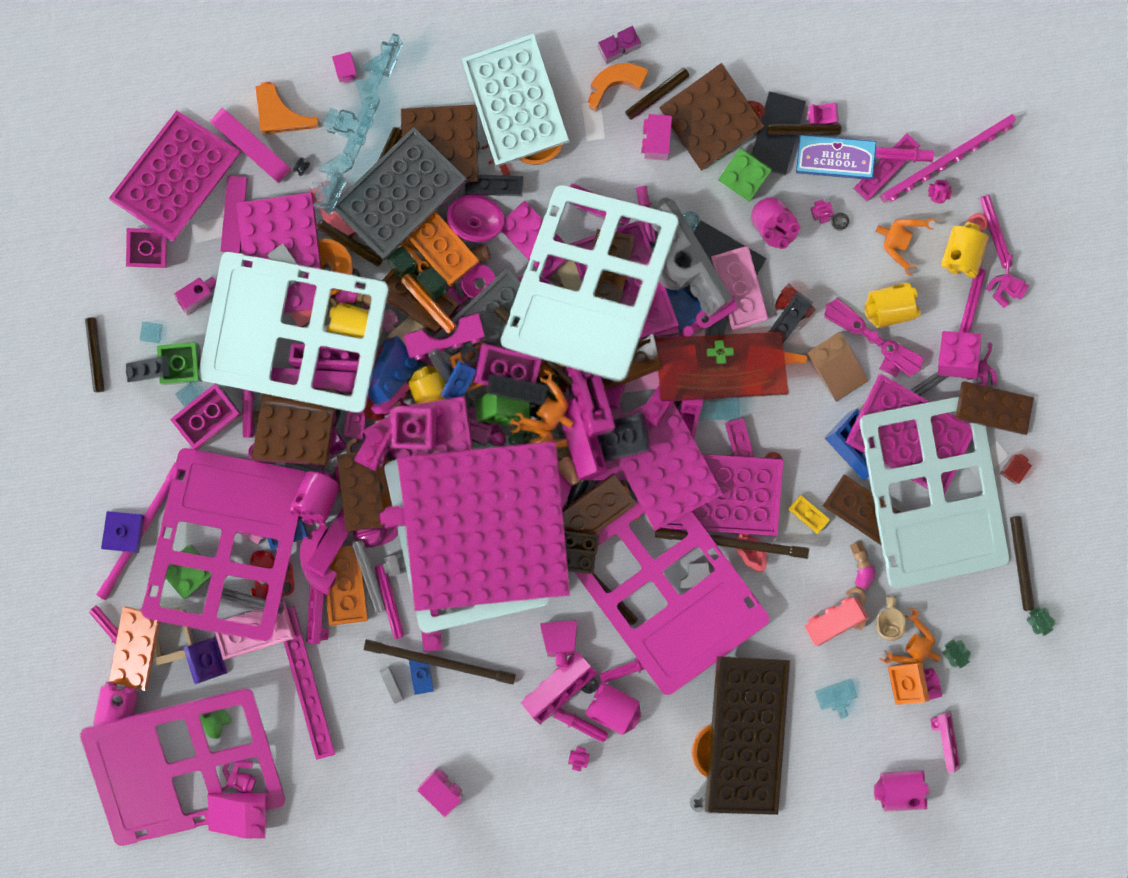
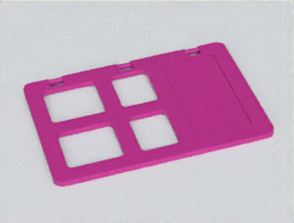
(237, 499)
(693, 625)
(138, 780)

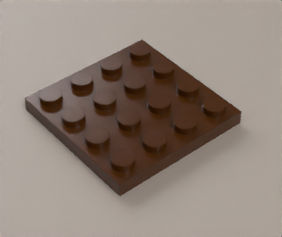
(712, 117)
(450, 131)
(294, 430)

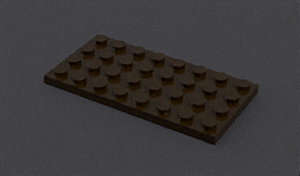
(747, 735)

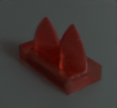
(785, 297)

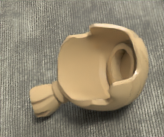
(891, 622)

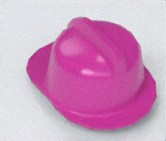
(375, 536)

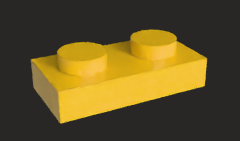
(808, 514)

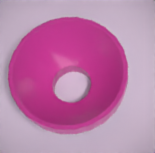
(475, 273)

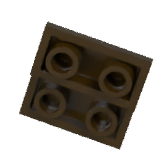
(581, 551)

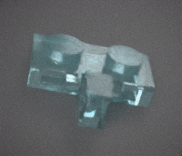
(837, 697)

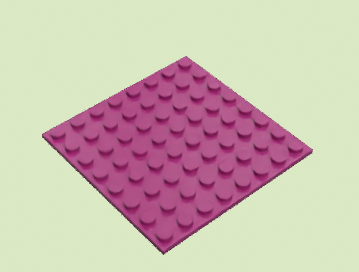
(484, 526)

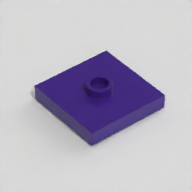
(122, 532)
(205, 660)

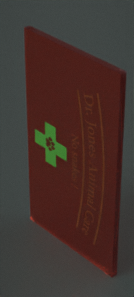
(722, 366)

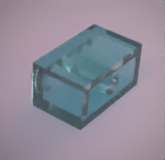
(720, 409)

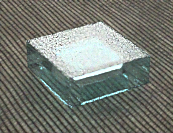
(150, 332)
(187, 394)

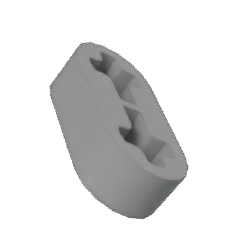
(392, 685)
(697, 795)

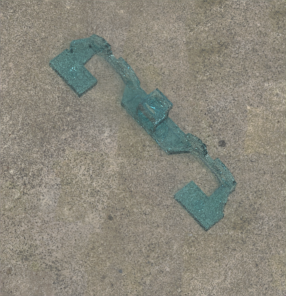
(355, 128)

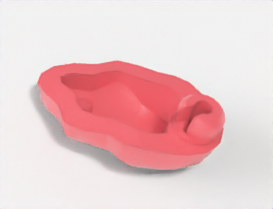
(752, 559)

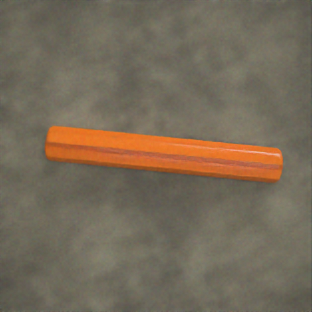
(428, 303)

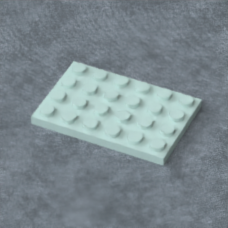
(515, 100)

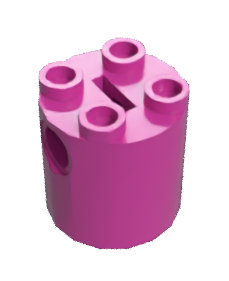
(775, 222)
(315, 497)
(614, 709)
(110, 710)
(902, 791)

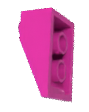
(238, 814)

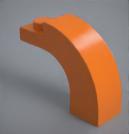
(622, 73)

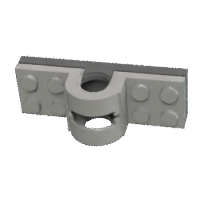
(695, 265)

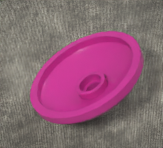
(475, 218)

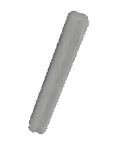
(369, 576)

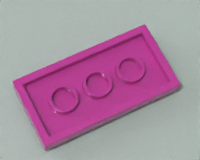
(523, 229)

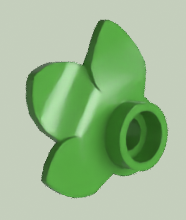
(213, 723)

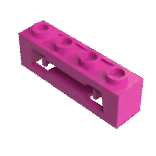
(601, 421)

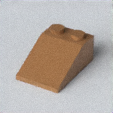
(837, 366)

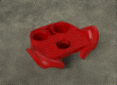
(265, 559)

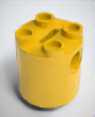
(965, 250)
(892, 305)
(348, 321)
(426, 385)

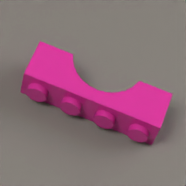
(420, 343)

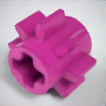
(940, 191)
(822, 211)
(578, 759)

